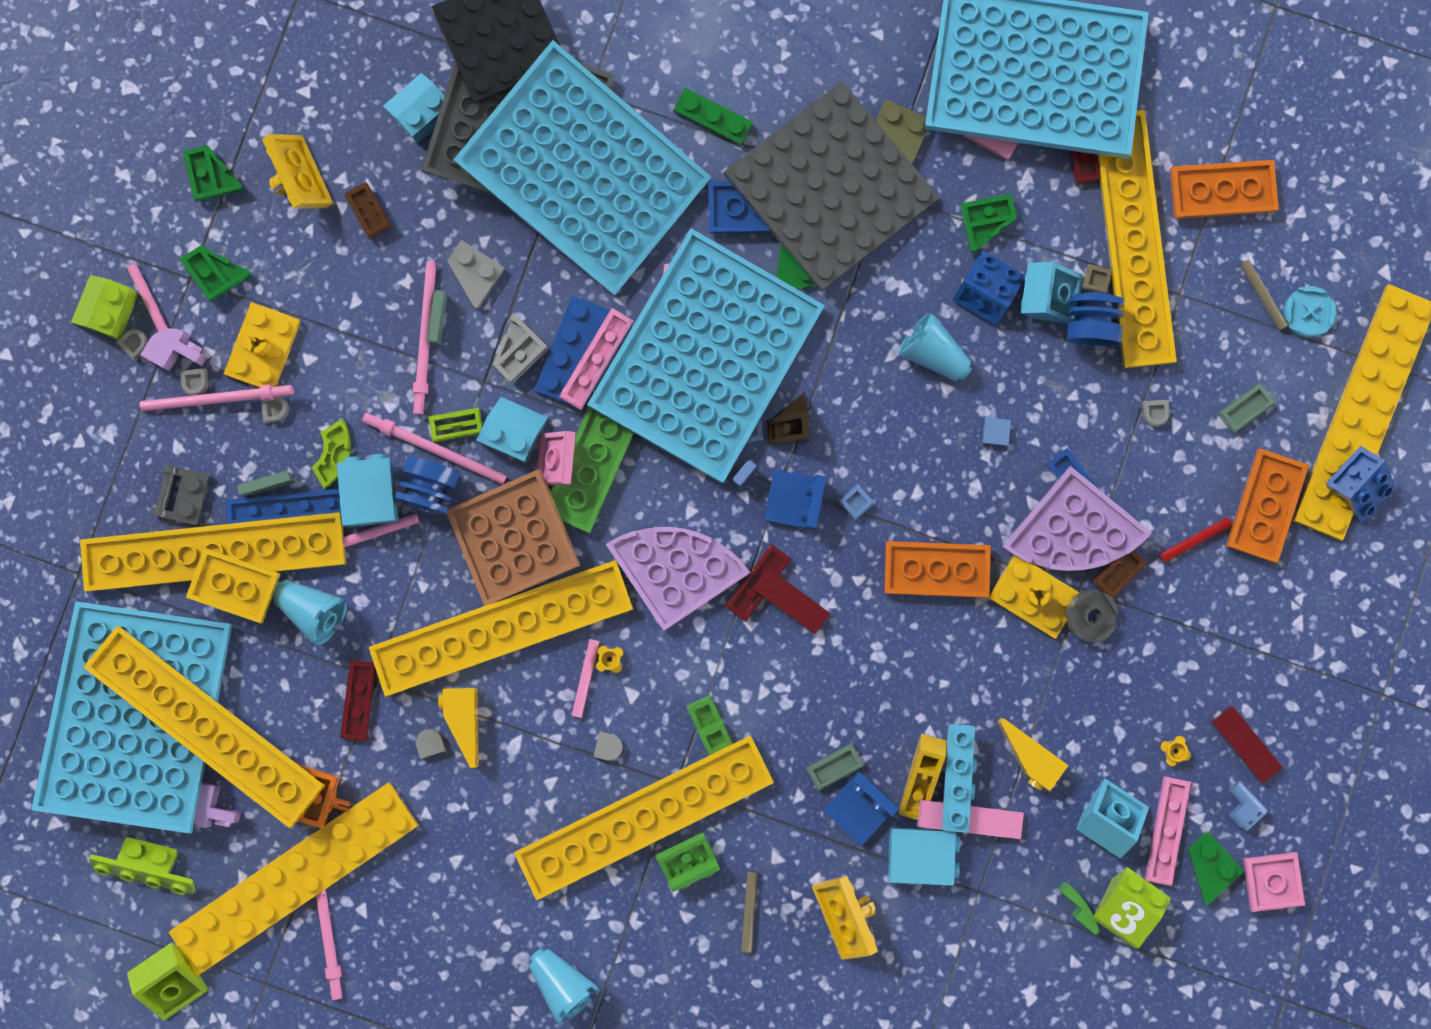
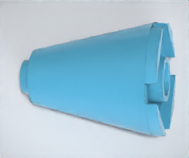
(935, 349)
(310, 609)
(561, 985)

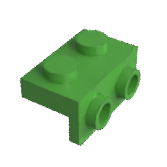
(688, 862)

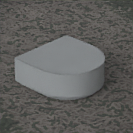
(133, 343)
(194, 381)
(275, 410)
(1155, 412)
(429, 743)
(608, 746)

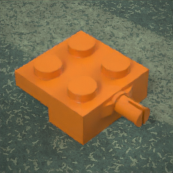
(327, 799)

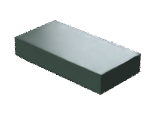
(437, 317)
(1246, 408)
(265, 484)
(834, 766)

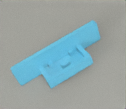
(958, 778)

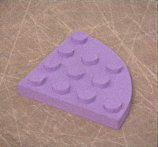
(1075, 528)
(676, 569)

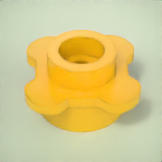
(615, 654)
(1183, 753)

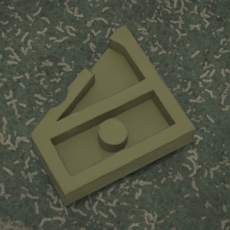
(903, 127)

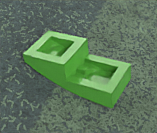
(709, 724)
(1082, 912)

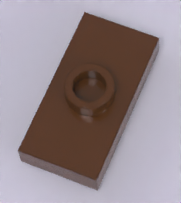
(368, 210)
(1119, 573)

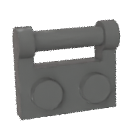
(189, 498)

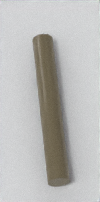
(1263, 294)
(749, 911)

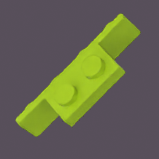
(146, 864)

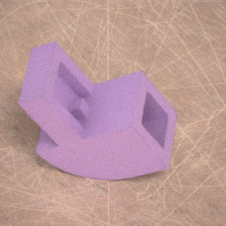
(167, 346)
(208, 810)

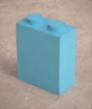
(367, 491)
(923, 856)

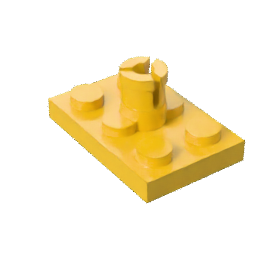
(296, 172)
(262, 346)
(233, 585)
(1033, 596)
(846, 917)

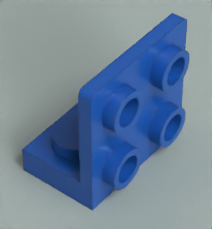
(989, 288)
(1362, 482)
(795, 499)
(860, 808)

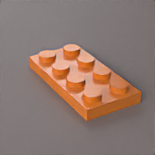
(1224, 189)
(1267, 505)
(937, 569)

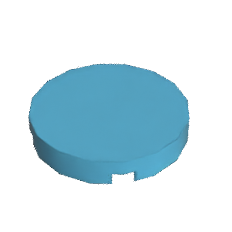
(1309, 312)

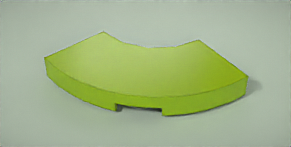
(335, 448)

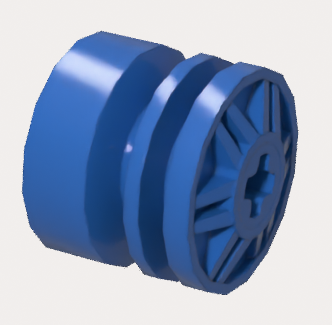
(1095, 316)
(426, 485)

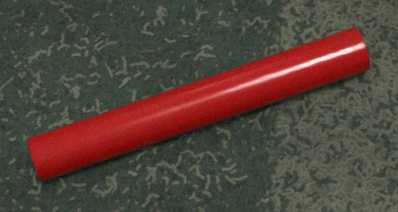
(1195, 540)

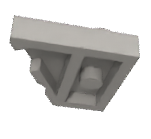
(475, 272)
(518, 350)

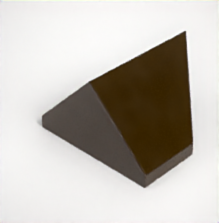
(790, 424)

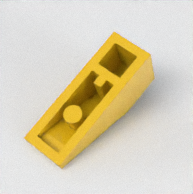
(461, 715)
(1035, 760)
(922, 774)

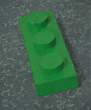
(713, 117)

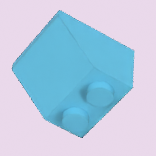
(416, 107)
(1049, 292)
(512, 430)
(1113, 819)

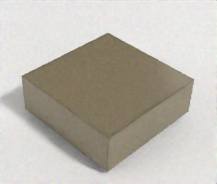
(1096, 279)

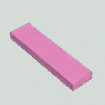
(596, 359)
(982, 820)
(1167, 831)

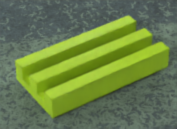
(473, 432)

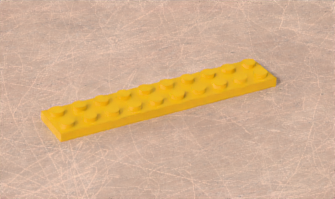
(1137, 253)
(1365, 404)
(174, 554)
(500, 628)
(204, 726)
(643, 817)
(293, 878)

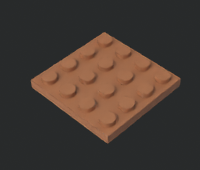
(512, 537)

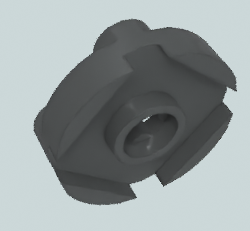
(1078, 612)

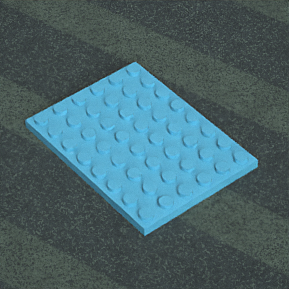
(1039, 73)
(582, 168)
(706, 355)
(103, 752)

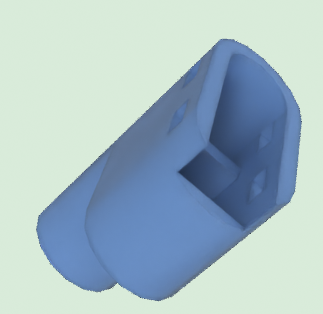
(1250, 808)

